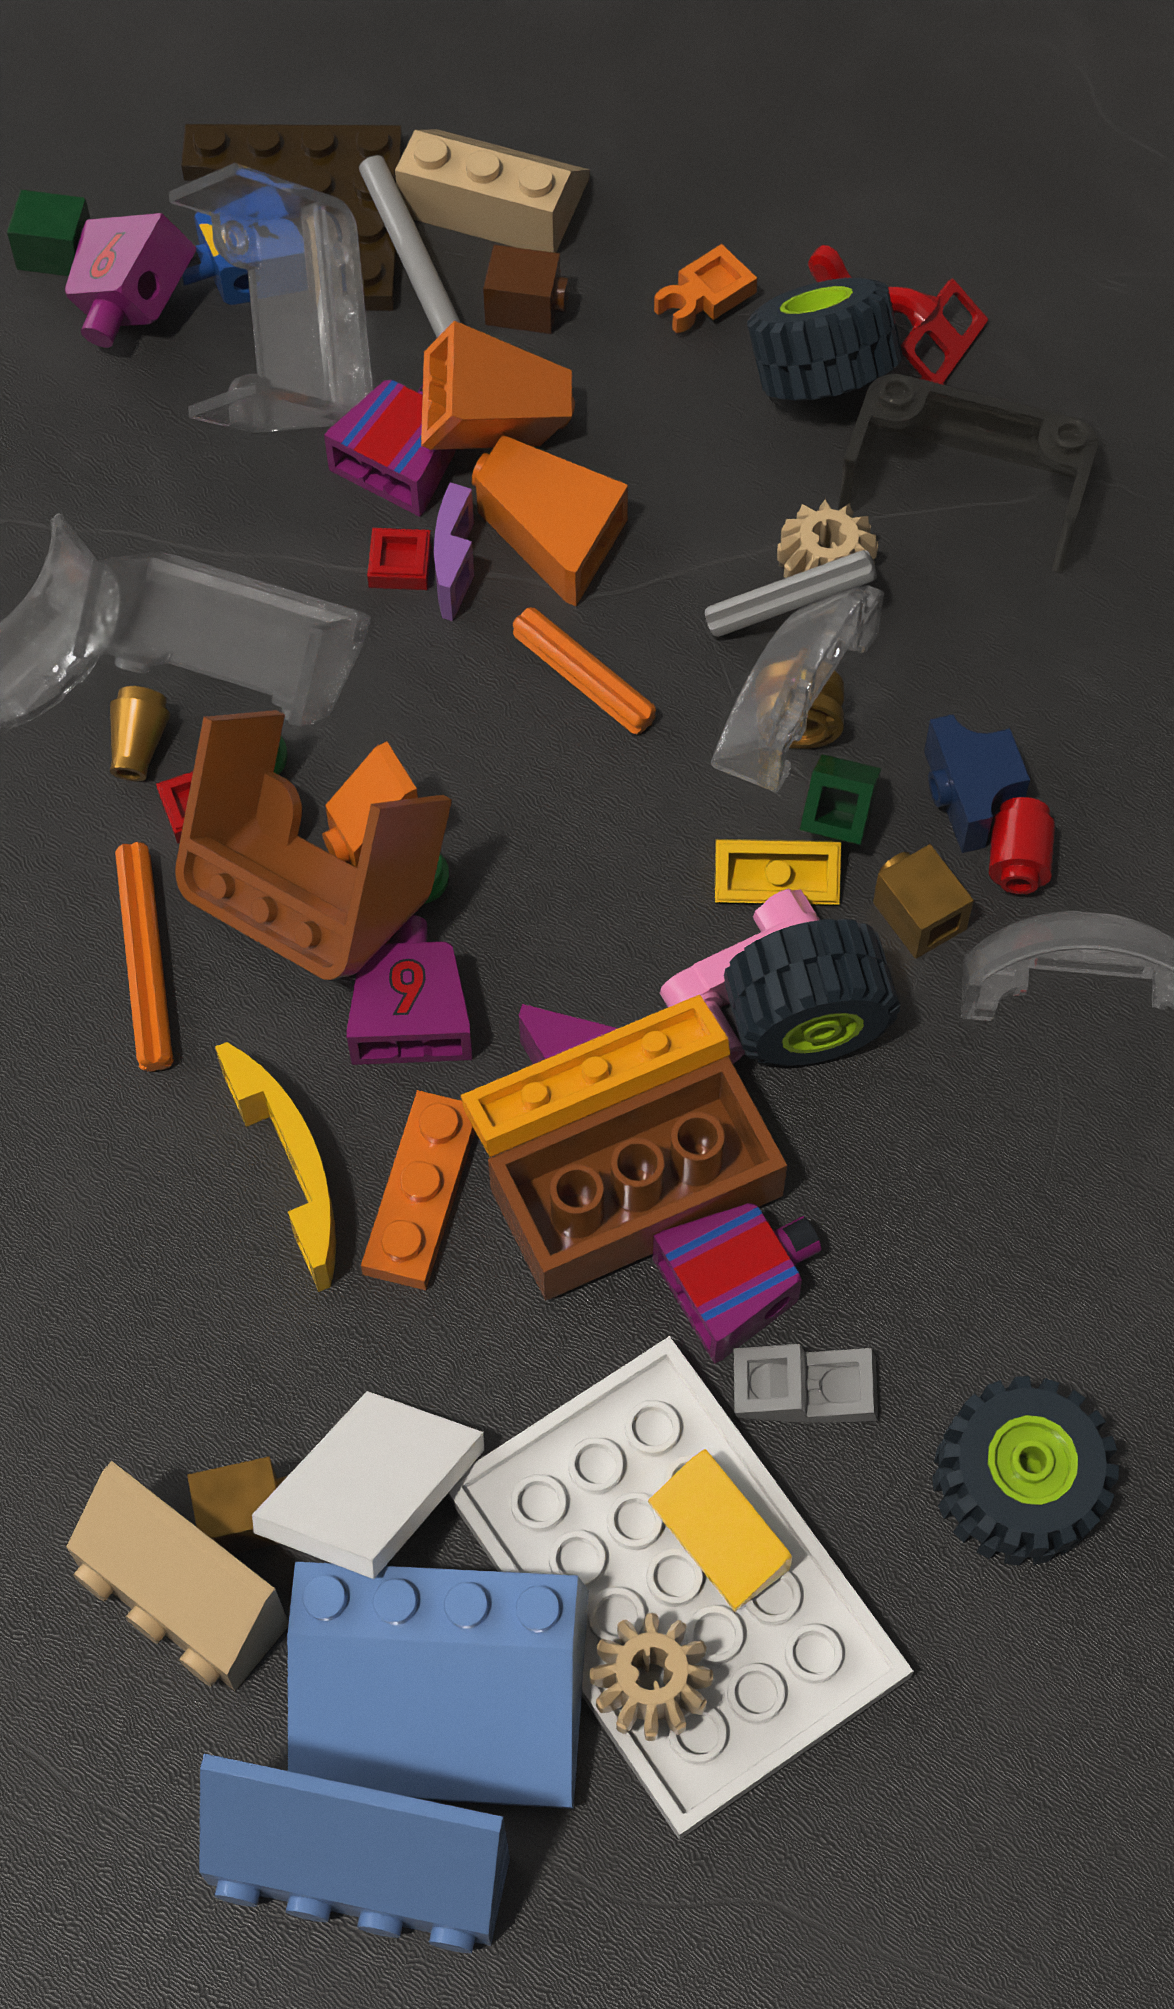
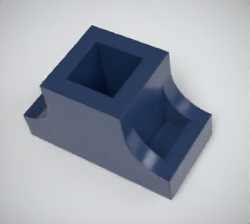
(972, 776)

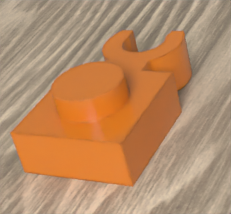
(708, 285)

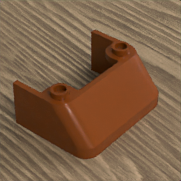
(258, 876)

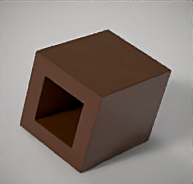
(524, 289)

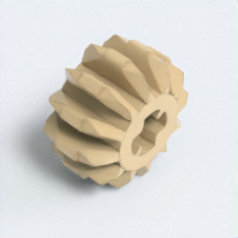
(822, 538)
(622, 1677)

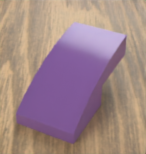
(452, 550)

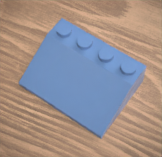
(438, 1682)
(351, 1853)

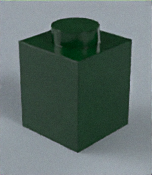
(46, 231)
(840, 799)

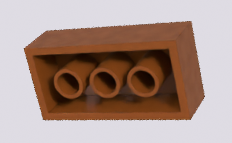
(616, 1178)

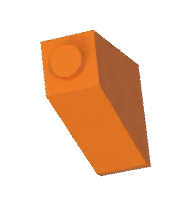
(490, 389)
(550, 512)

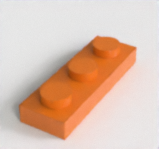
(419, 1192)

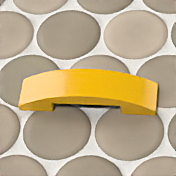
(262, 1097)

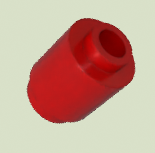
(1022, 845)

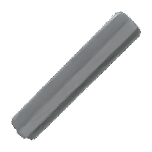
(790, 593)

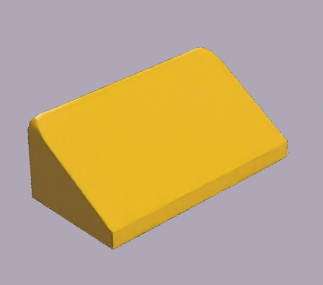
(760, 868)
(721, 1530)

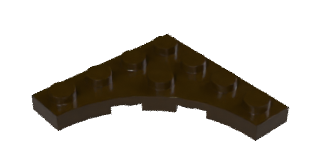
(319, 159)

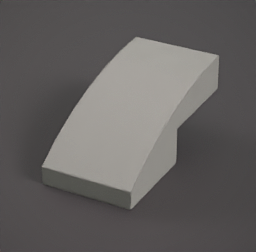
(805, 1386)

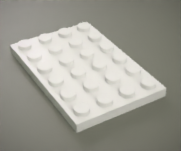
(577, 1504)

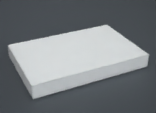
(368, 1484)

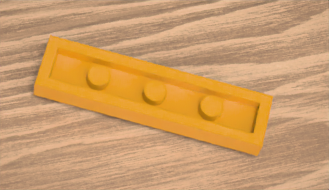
(595, 1075)

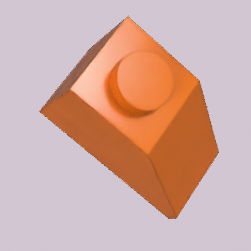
(374, 781)

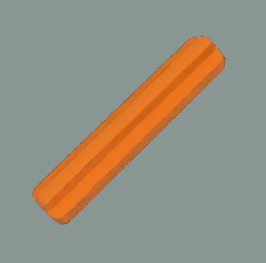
(584, 670)

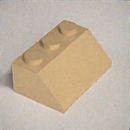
(489, 190)
(174, 1580)

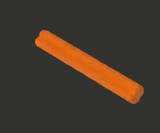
(143, 957)

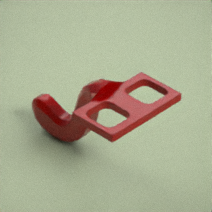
(922, 310)

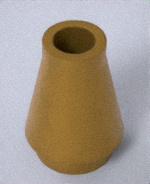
(136, 729)

